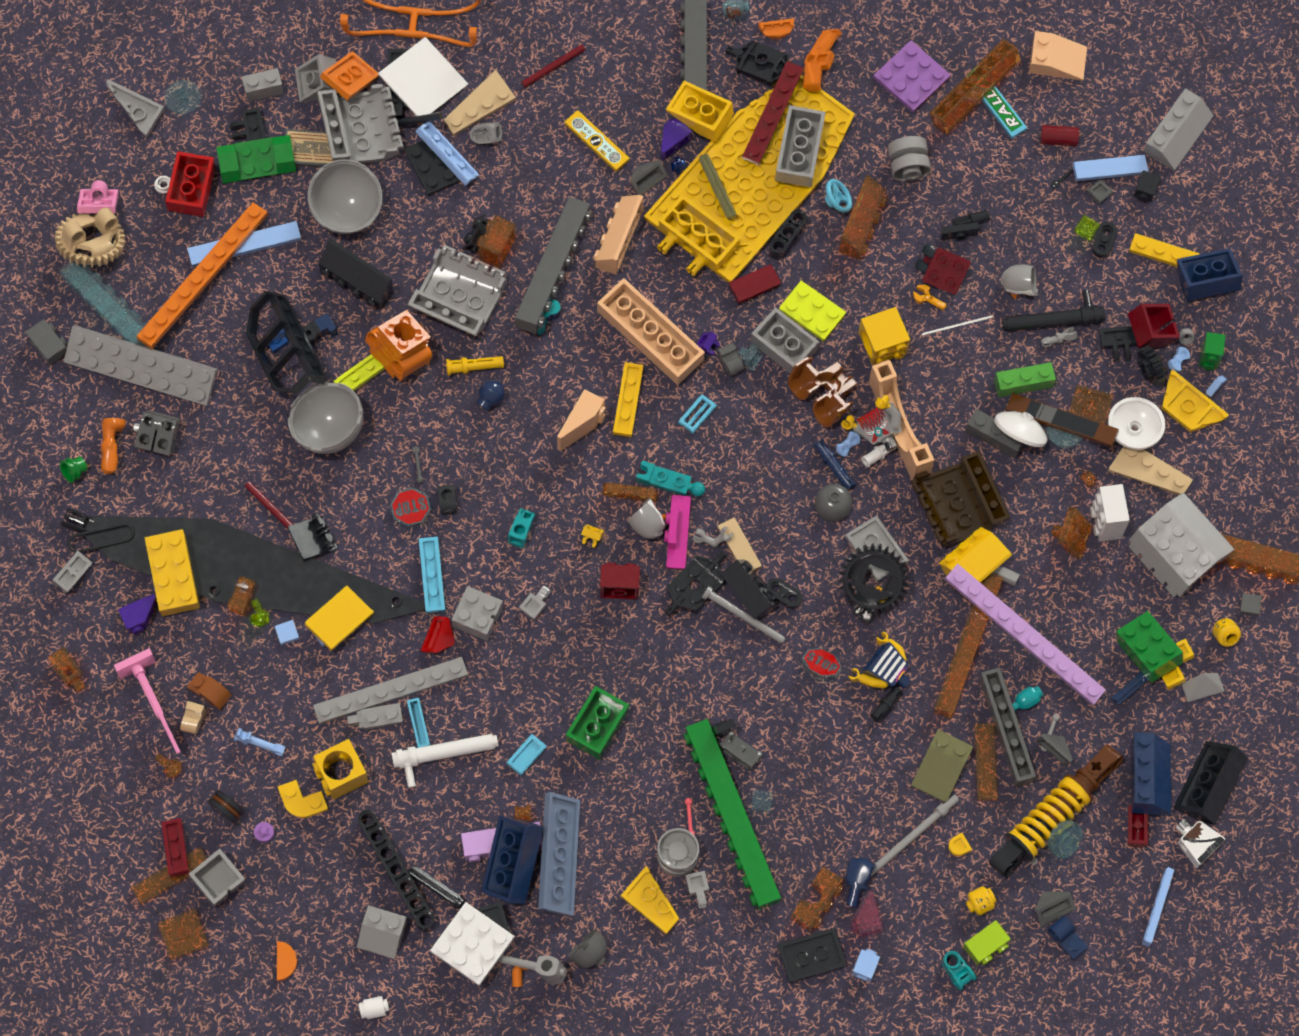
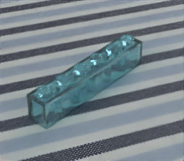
(103, 301)

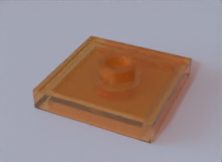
(183, 934)

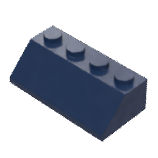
(1150, 775)
(512, 859)

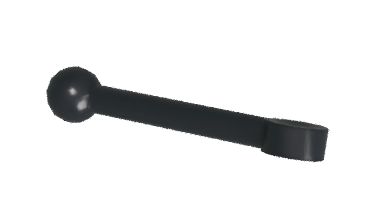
(1055, 184)

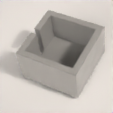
(475, 613)
(216, 877)

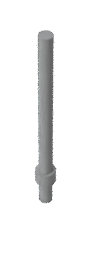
(941, 811)

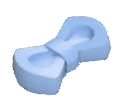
(1181, 354)
(843, 448)

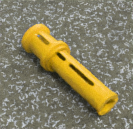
(464, 365)

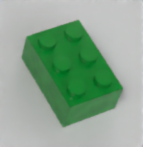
(1149, 647)
(597, 722)

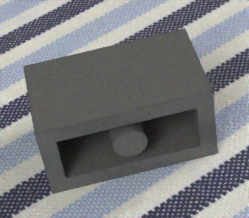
(47, 342)

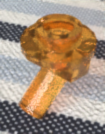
(172, 767)

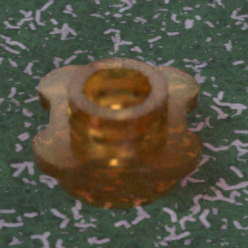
(1088, 478)

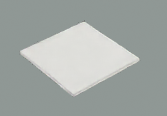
(423, 78)

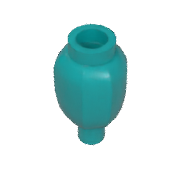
(1027, 698)

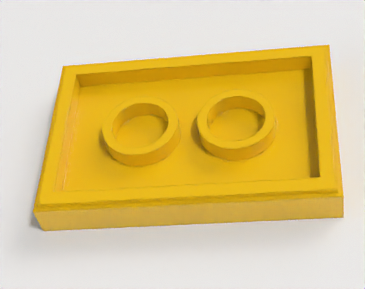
(338, 618)

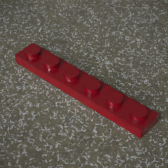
(772, 113)

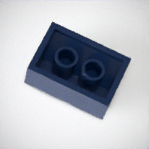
(1209, 274)

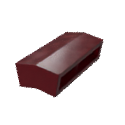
(754, 284)

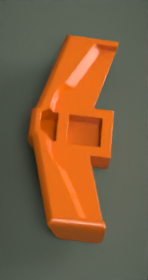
(819, 59)

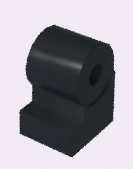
(447, 499)

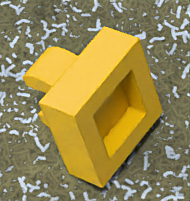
(592, 533)

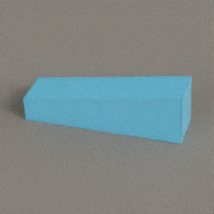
(418, 722)

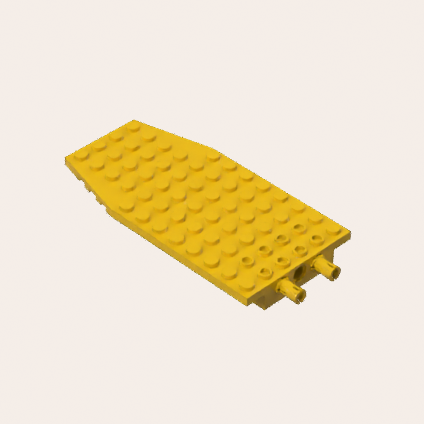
(692, 214)

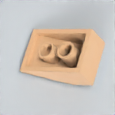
(1057, 56)
(582, 420)

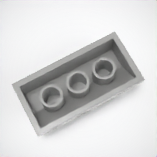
(1179, 130)

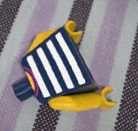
(885, 666)

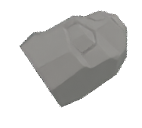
(486, 133)

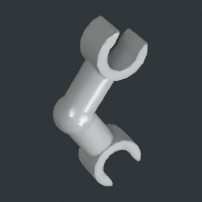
(714, 542)

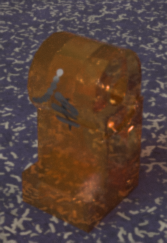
(241, 596)

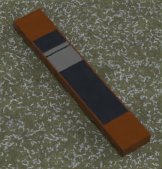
(1064, 420)

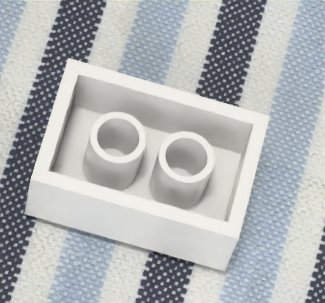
(1110, 513)

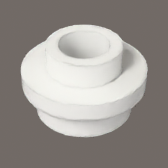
(159, 181)

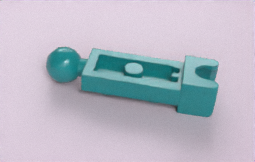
(669, 480)

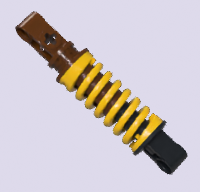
(1069, 796)

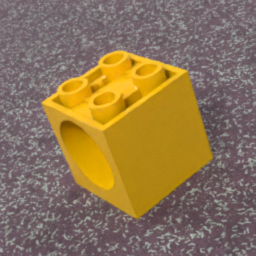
(884, 336)
(341, 752)

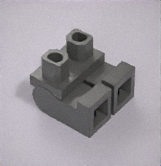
(157, 432)

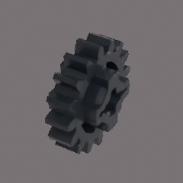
(1151, 365)

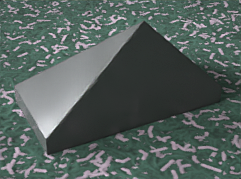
(647, 176)
(1056, 747)
(1053, 905)

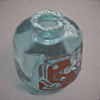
(736, 9)

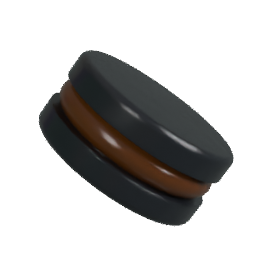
(226, 807)

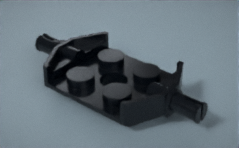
(748, 62)
(701, 570)

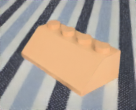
(619, 233)

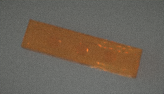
(985, 762)
(161, 881)

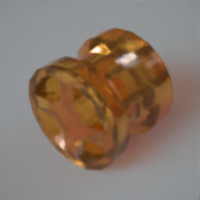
(523, 813)

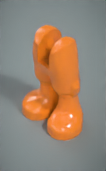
(109, 446)

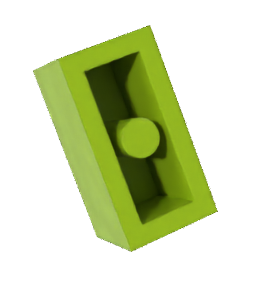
(986, 943)

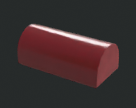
(1059, 135)
(1137, 829)

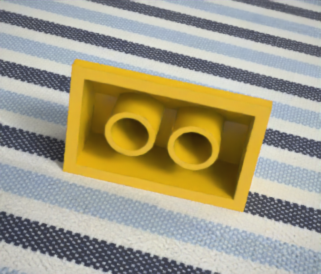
(977, 555)

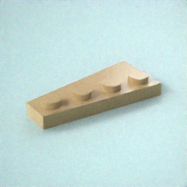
(482, 102)
(1149, 470)

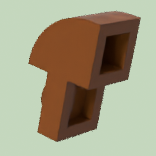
(209, 690)

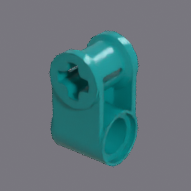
(958, 971)

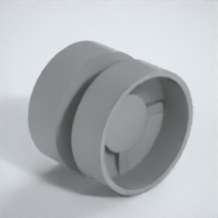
(909, 158)
(677, 852)

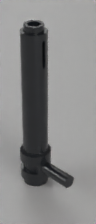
(1083, 316)

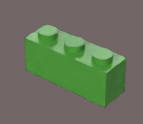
(1024, 379)

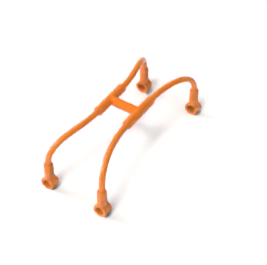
(412, 33)

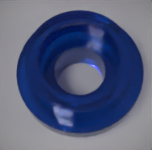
(678, 165)

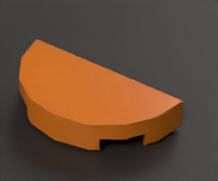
(776, 29)
(285, 961)

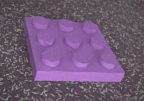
(912, 76)

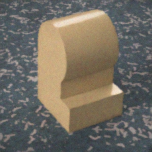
(192, 717)

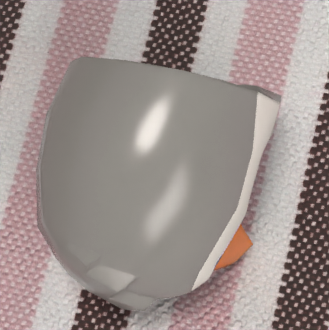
(1020, 280)
(648, 521)

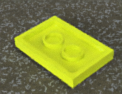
(812, 311)

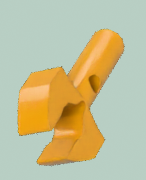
(927, 297)

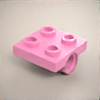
(92, 202)

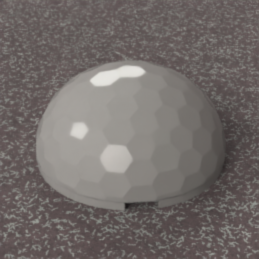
(344, 196)
(326, 418)

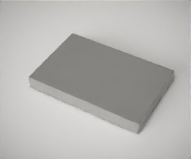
(874, 532)

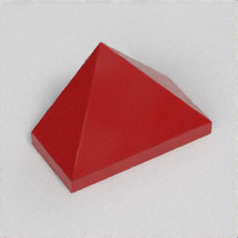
(438, 636)

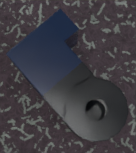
(320, 328)

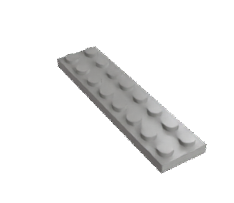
(140, 365)

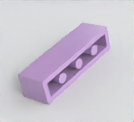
(479, 844)

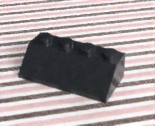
(355, 275)
(1211, 782)

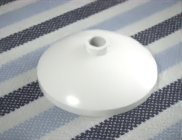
(1139, 414)
(1021, 428)

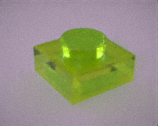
(1086, 227)

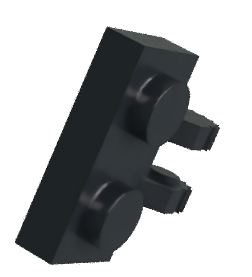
(253, 126)
(1117, 337)

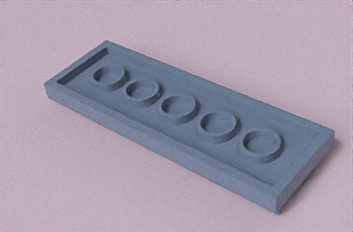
(559, 854)

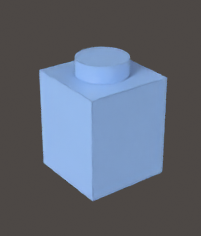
(866, 965)

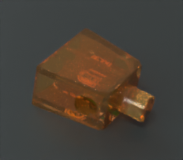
(63, 662)

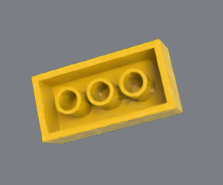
(172, 572)

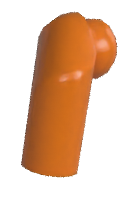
(517, 976)

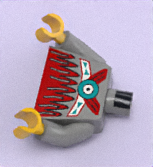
(878, 425)

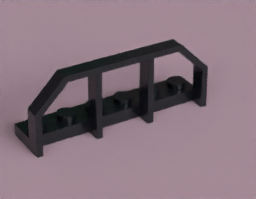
(299, 343)

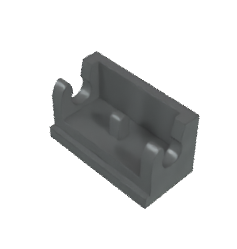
(740, 751)

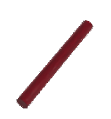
(552, 66)
(268, 504)

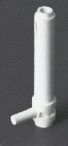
(413, 756)

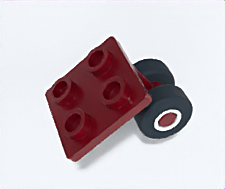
(942, 268)

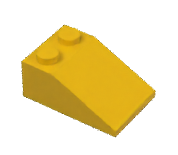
(701, 110)

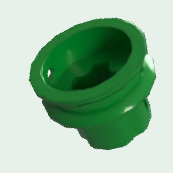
(73, 468)

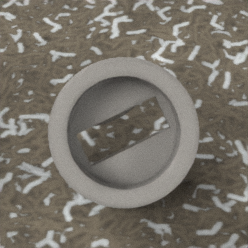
(1190, 339)

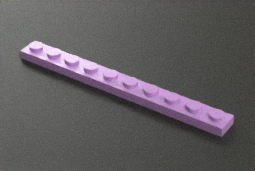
(1025, 634)

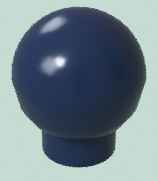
(490, 394)

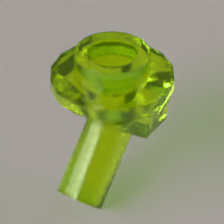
(261, 617)

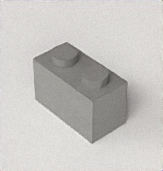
(262, 85)

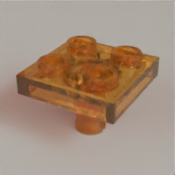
(1073, 532)

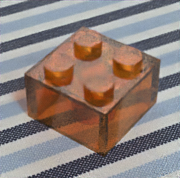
(497, 241)

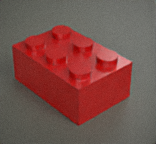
(190, 184)

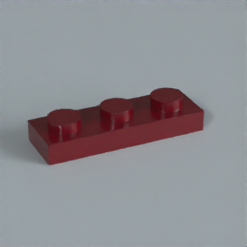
(175, 847)

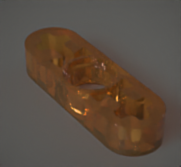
(628, 491)

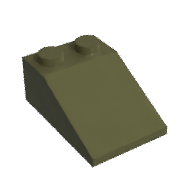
(942, 766)

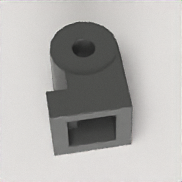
(730, 359)

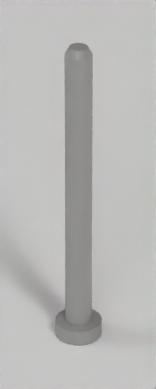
(743, 615)

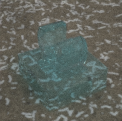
(750, 356)

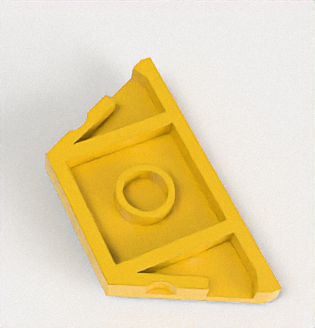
(1190, 405)

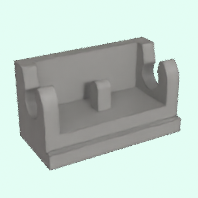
(71, 572)

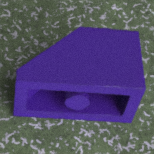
(674, 137)
(138, 614)

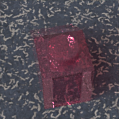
(867, 919)

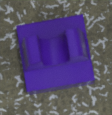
(706, 341)

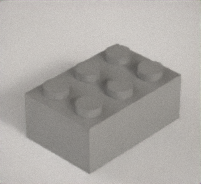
(783, 340)

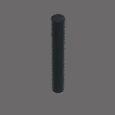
(420, 119)

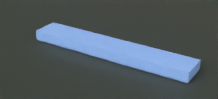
(257, 241)

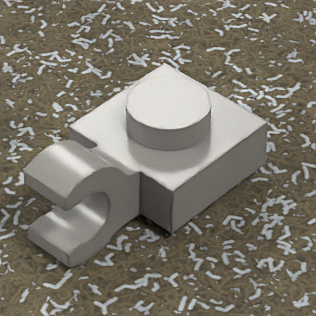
(533, 604)
(698, 885)

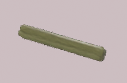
(717, 186)

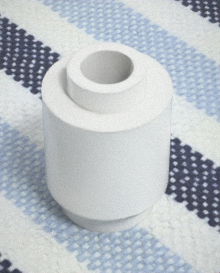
(373, 1007)

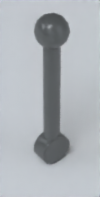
(416, 450)

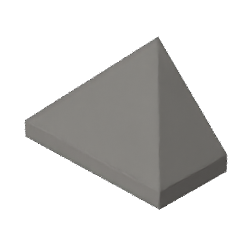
(1202, 686)

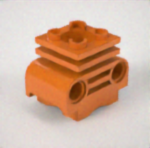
(400, 345)

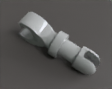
(1068, 334)

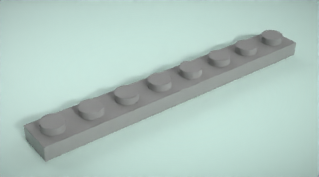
(390, 690)

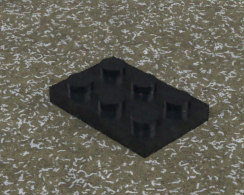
(430, 169)
(811, 955)

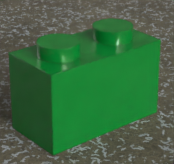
(1211, 351)

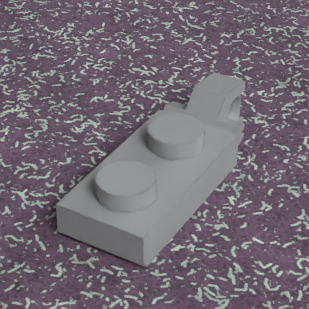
(376, 717)

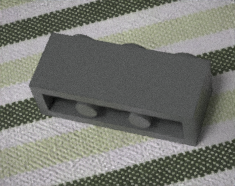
(984, 428)

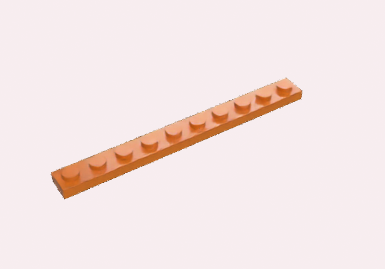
(202, 275)

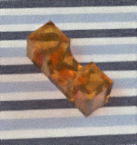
(808, 914)

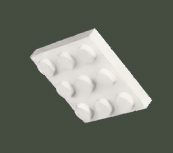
(472, 944)

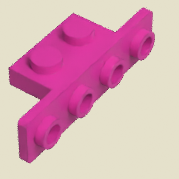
(678, 532)

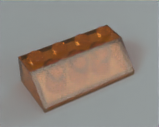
(862, 218)

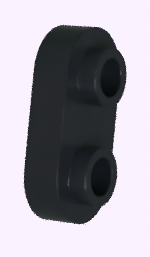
(1103, 240)
(785, 591)

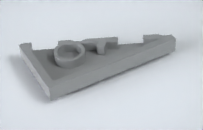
(139, 108)

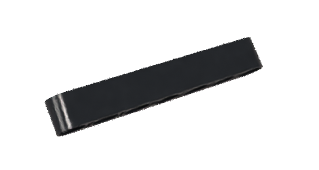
(392, 862)

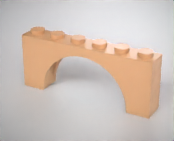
(914, 454)

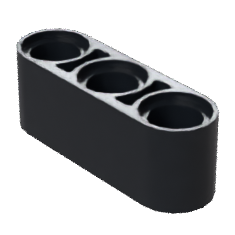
(789, 226)

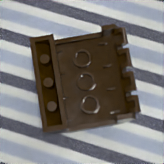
(960, 500)

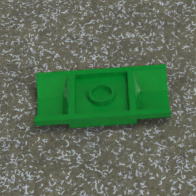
(256, 159)

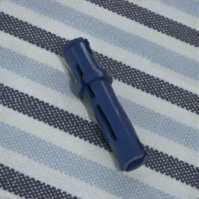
(830, 459)

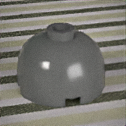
(833, 503)
(590, 950)

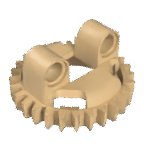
(72, 237)

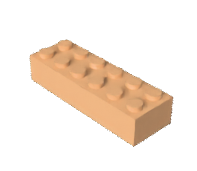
(650, 331)

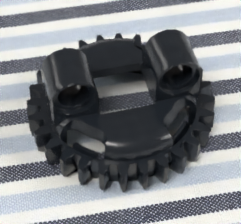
(869, 596)

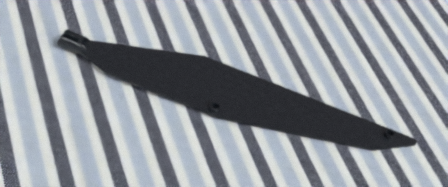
(225, 553)

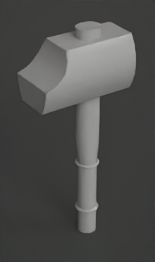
(546, 966)

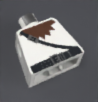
(1198, 841)

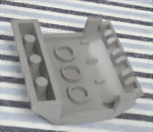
(361, 126)
(459, 291)
(1179, 545)

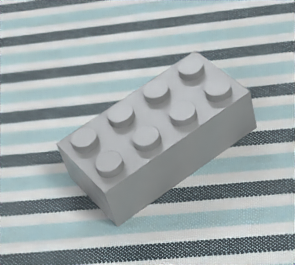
(800, 146)

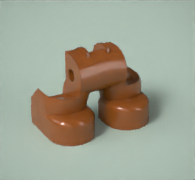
(829, 407)

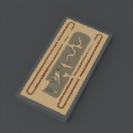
(309, 148)

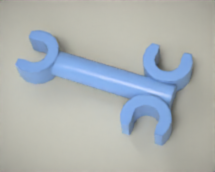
(247, 738)

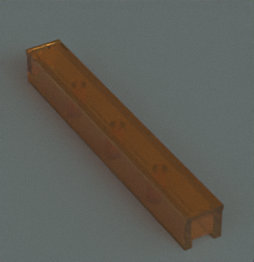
(964, 654)

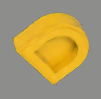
(959, 845)

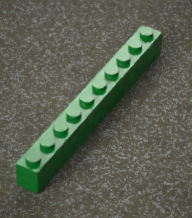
(732, 814)

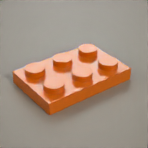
(349, 75)

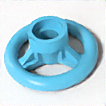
(835, 197)

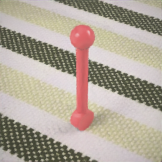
(688, 802)

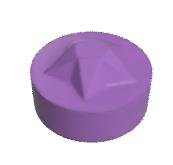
(264, 832)

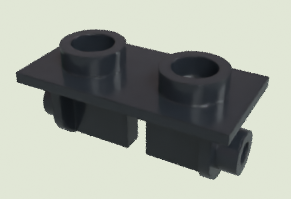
(479, 228)

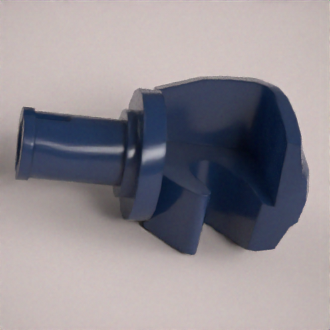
(857, 875)

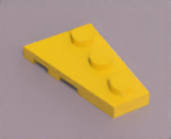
(649, 901)

